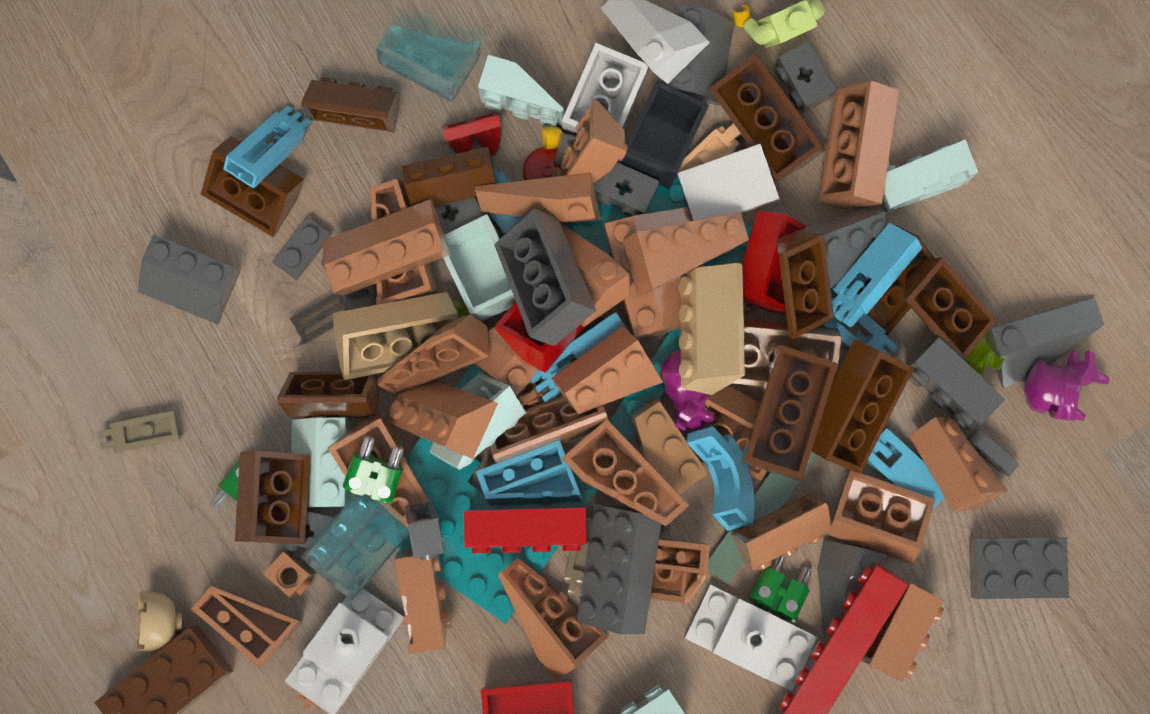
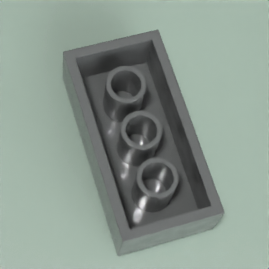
(544, 277)
(619, 570)

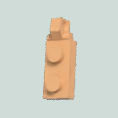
(714, 146)

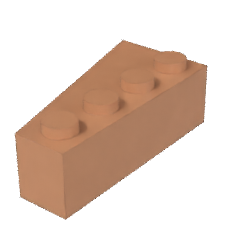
(676, 249)
(418, 282)

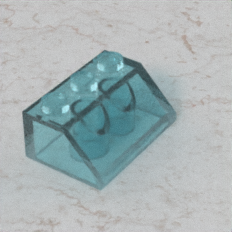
(355, 545)

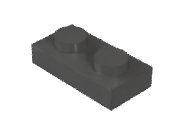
(301, 248)

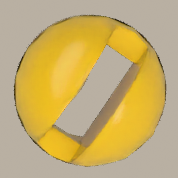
(551, 137)

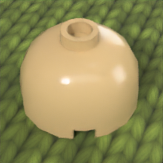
(156, 621)

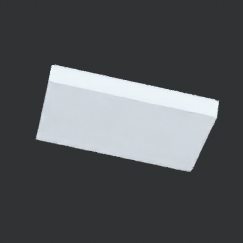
(729, 184)

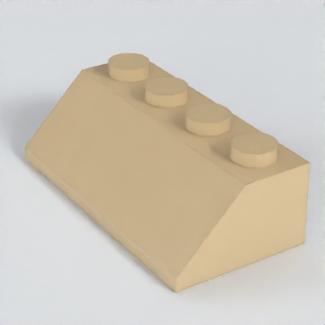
(711, 328)
(381, 335)

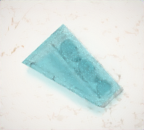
(429, 60)

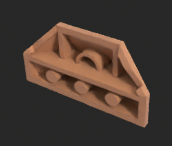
(679, 570)

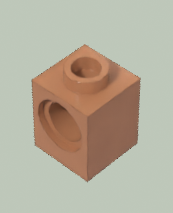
(278, 568)

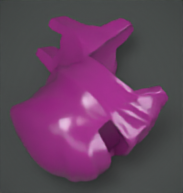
(1059, 387)
(688, 404)

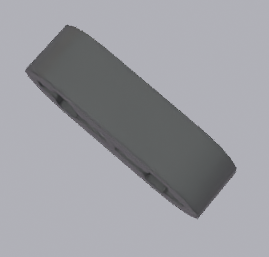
(993, 453)

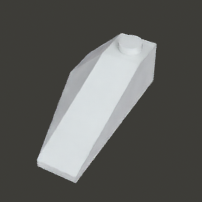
(656, 35)

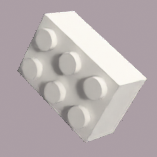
(612, 81)

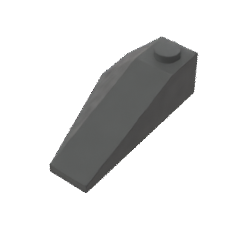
(1041, 338)
(839, 574)

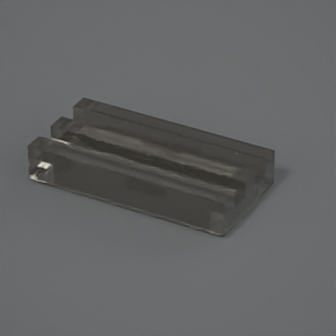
(313, 309)

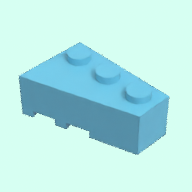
(530, 478)

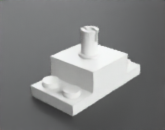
(750, 637)
(344, 650)

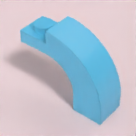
(731, 479)

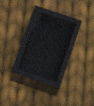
(663, 133)

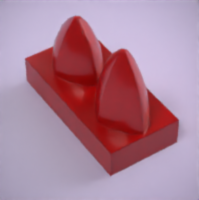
(484, 127)

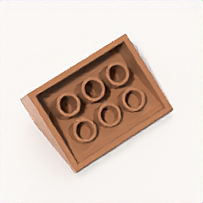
(658, 309)

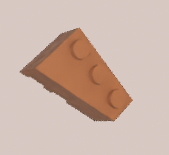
(956, 465)

